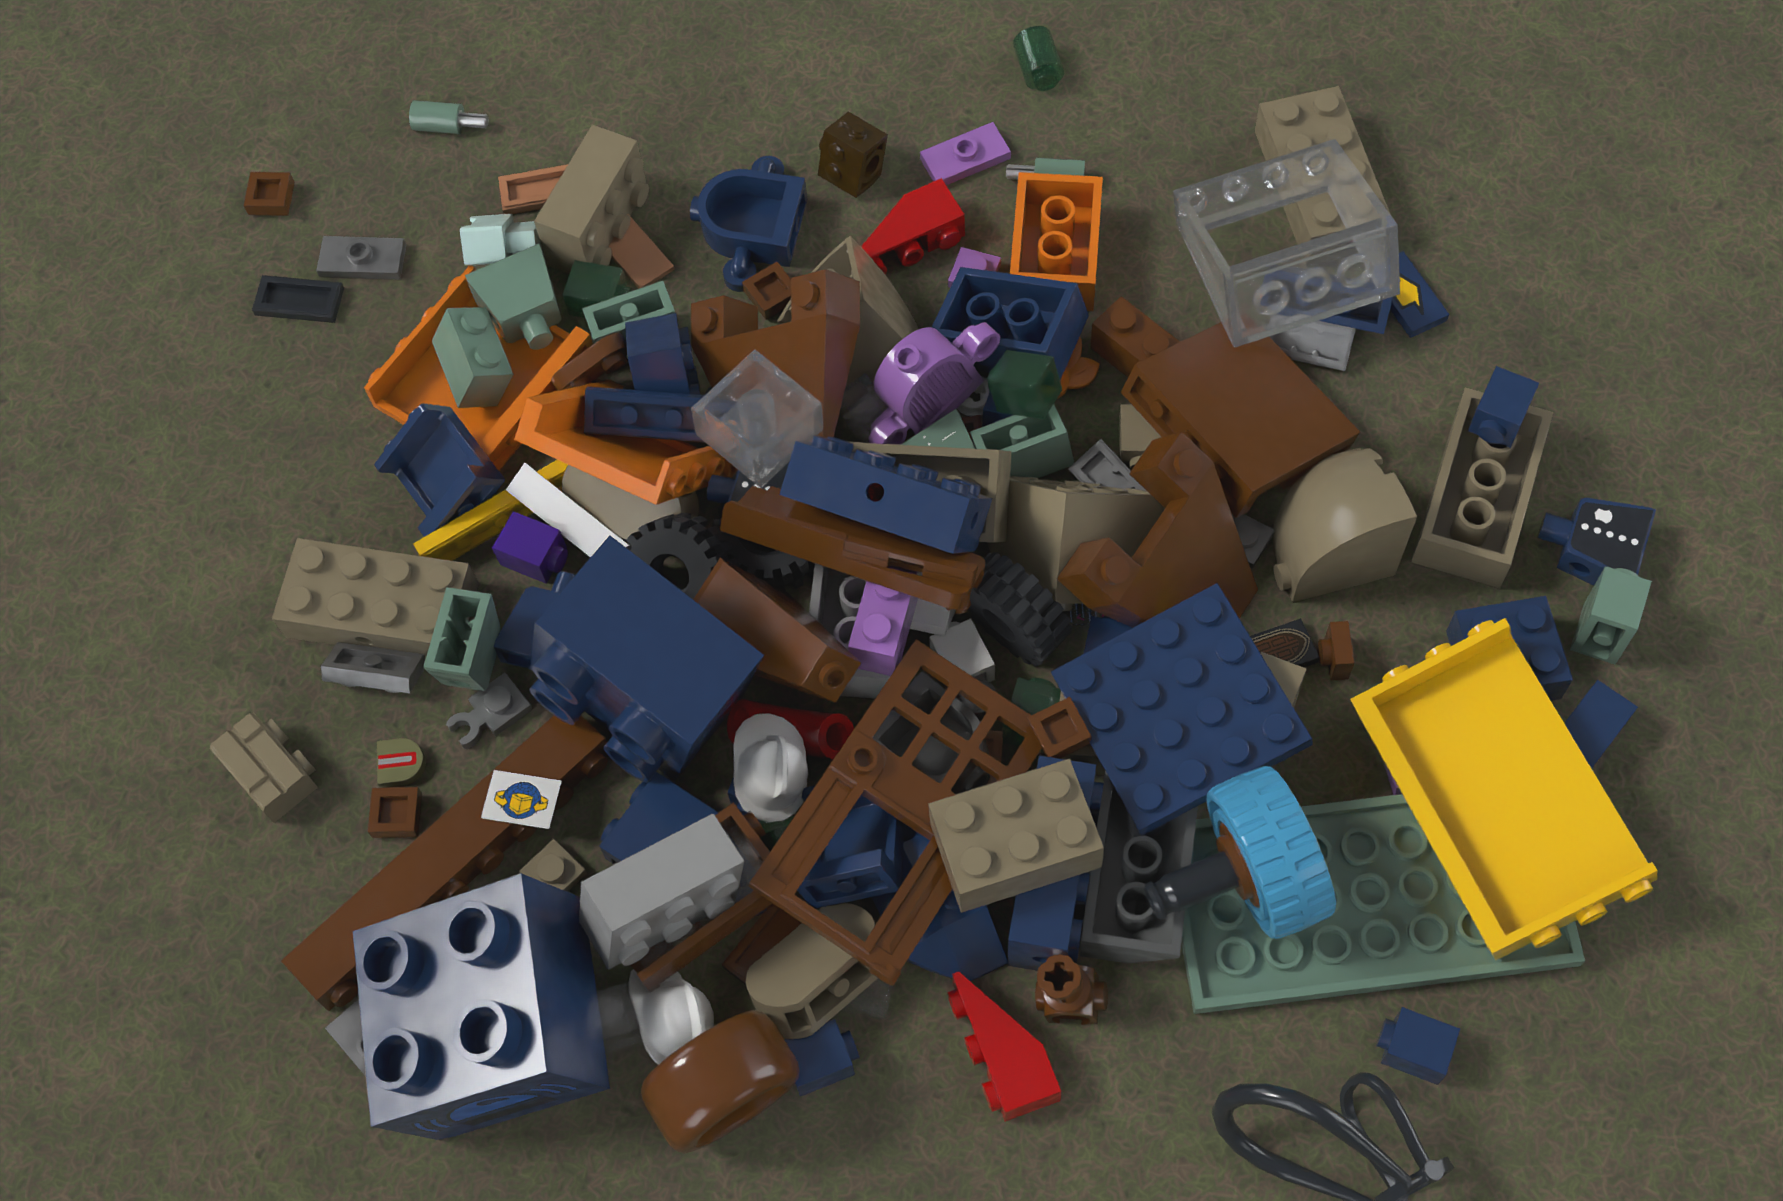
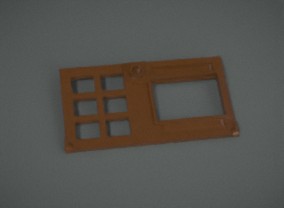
(902, 791)

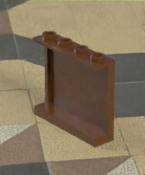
(1241, 409)

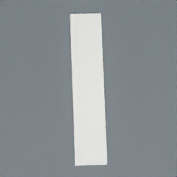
(559, 510)

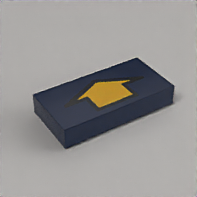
(1416, 304)

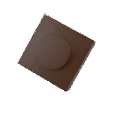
(269, 193)
(769, 290)
(1337, 650)
(1060, 729)
(395, 812)

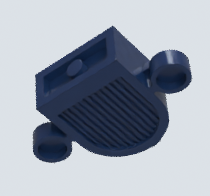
(751, 217)

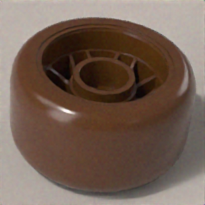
(719, 1081)

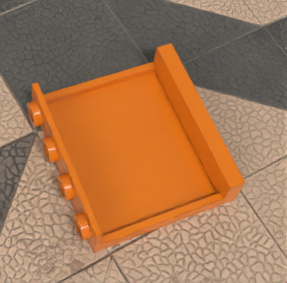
(416, 376)
(642, 466)

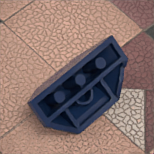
(953, 939)

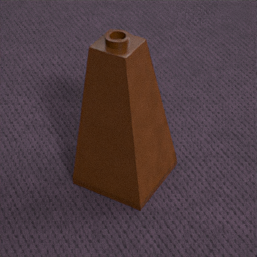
(793, 642)

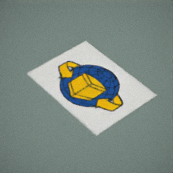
(521, 799)

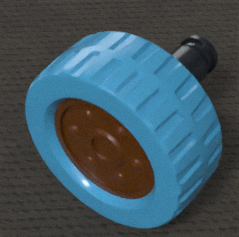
(1262, 854)

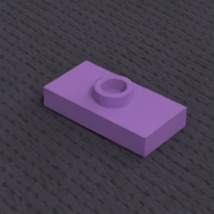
(966, 154)

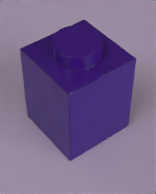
(531, 548)

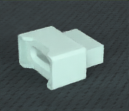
(495, 238)

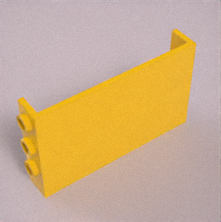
(1502, 791)

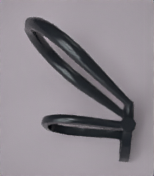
(1343, 1126)

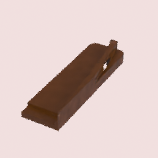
(854, 547)

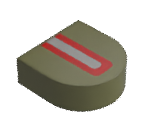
(399, 762)

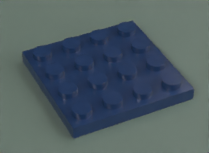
(1181, 707)

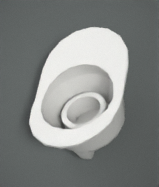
(769, 767)
(669, 1014)

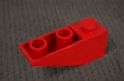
(923, 214)
(1015, 1060)

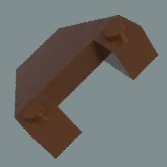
(809, 349)
(1183, 552)

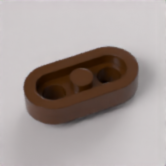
(600, 358)

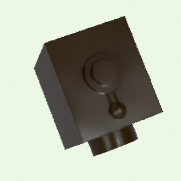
(852, 154)

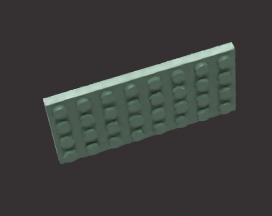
(1390, 930)

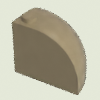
(882, 311)
(1055, 517)
(1341, 526)

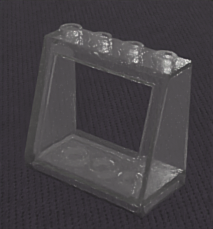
(1304, 279)

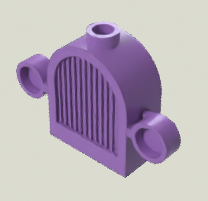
(928, 379)

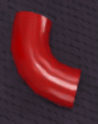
(821, 731)

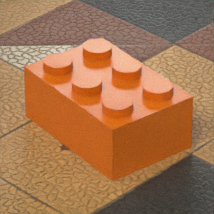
(1058, 229)

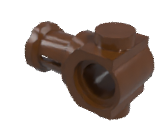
(1069, 991)

